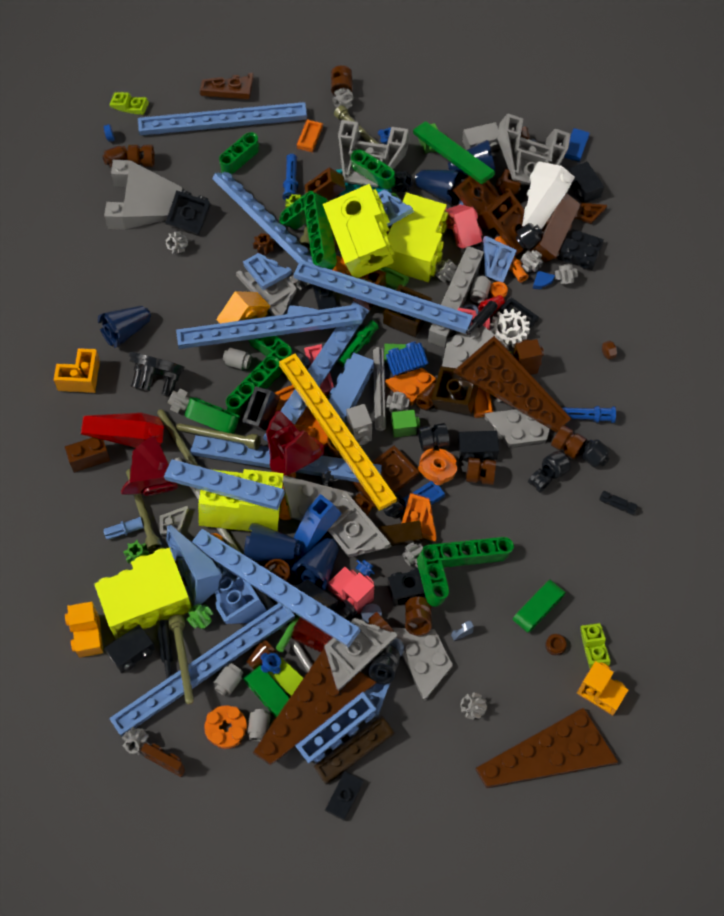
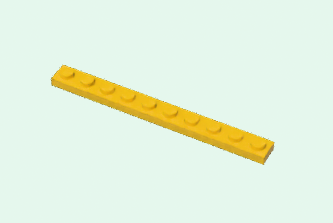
(338, 432)

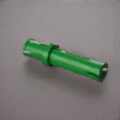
(363, 338)

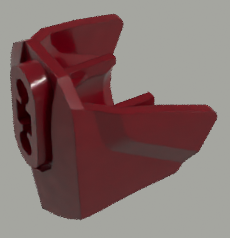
(289, 447)
(148, 471)

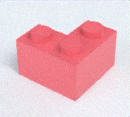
(464, 224)
(353, 588)

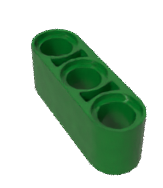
(239, 153)
(369, 162)
(211, 415)
(539, 606)
(267, 691)

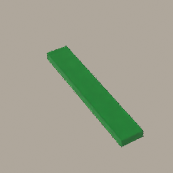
(453, 152)

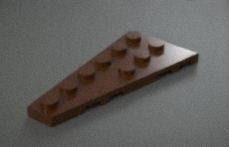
(505, 378)
(308, 708)
(557, 750)

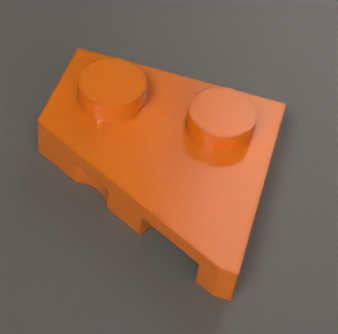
(411, 383)
(420, 510)

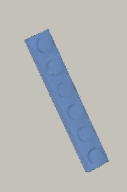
(224, 484)

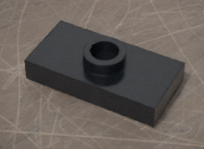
(324, 297)
(344, 796)

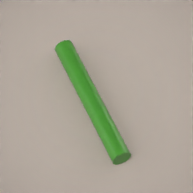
(287, 635)

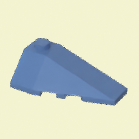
(193, 565)
(237, 599)

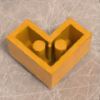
(244, 307)
(81, 375)
(86, 627)
(601, 689)

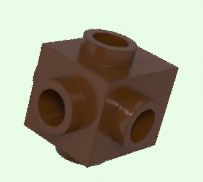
(506, 184)

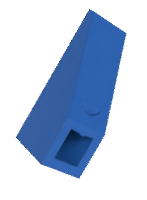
(316, 523)

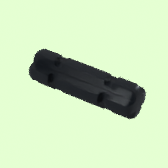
(327, 479)
(618, 502)

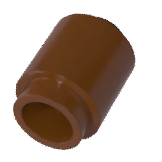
(115, 153)

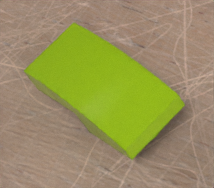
(124, 102)
(594, 644)
(287, 677)

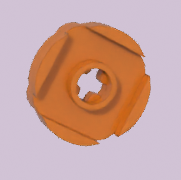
(436, 474)
(235, 734)

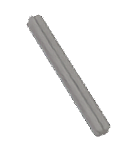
(379, 389)

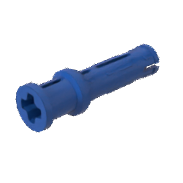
(290, 184)
(596, 413)

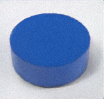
(109, 133)

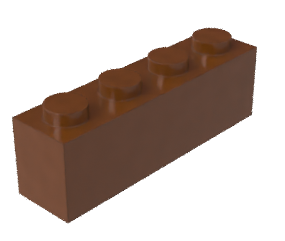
(556, 228)

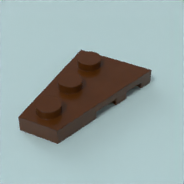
(228, 88)

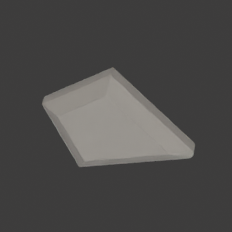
(175, 518)

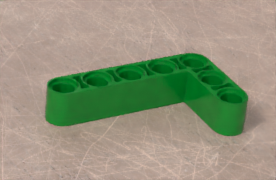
(310, 210)
(262, 371)
(456, 558)

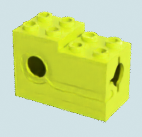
(361, 230)
(418, 238)
(235, 514)
(143, 594)

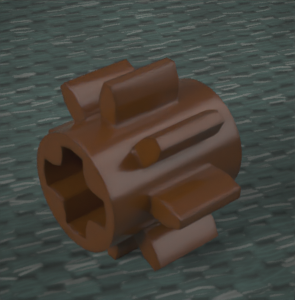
(263, 244)

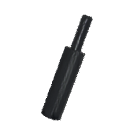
(482, 316)
(165, 646)

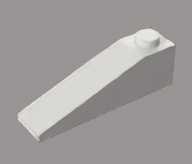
(546, 191)

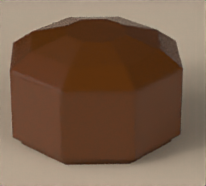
(609, 350)

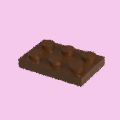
(396, 471)

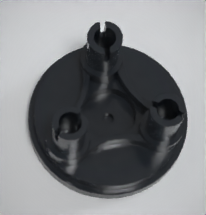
(148, 366)

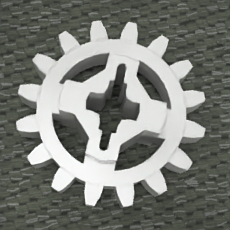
(505, 323)

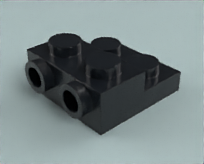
(188, 212)
(581, 249)

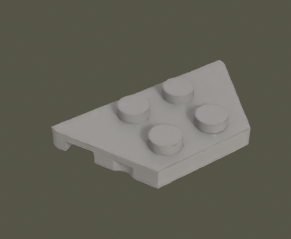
(277, 296)
(463, 346)
(517, 428)
(301, 494)
(355, 531)
(424, 659)
(348, 662)

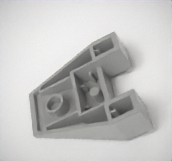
(389, 154)
(524, 154)
(146, 196)

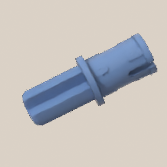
(123, 528)

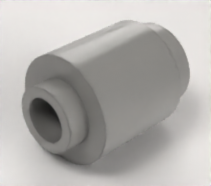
(480, 289)
(237, 358)
(228, 679)
(258, 724)

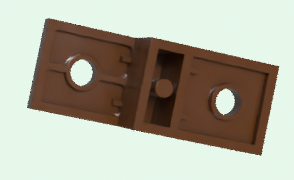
(493, 210)

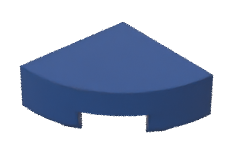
(543, 279)

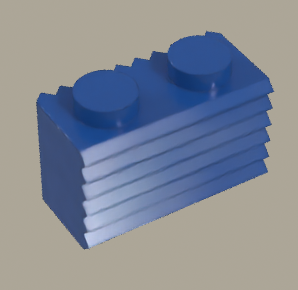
(406, 359)

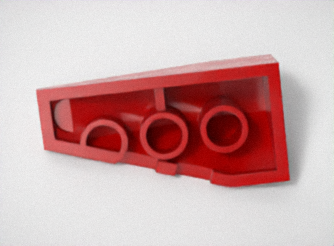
(124, 429)

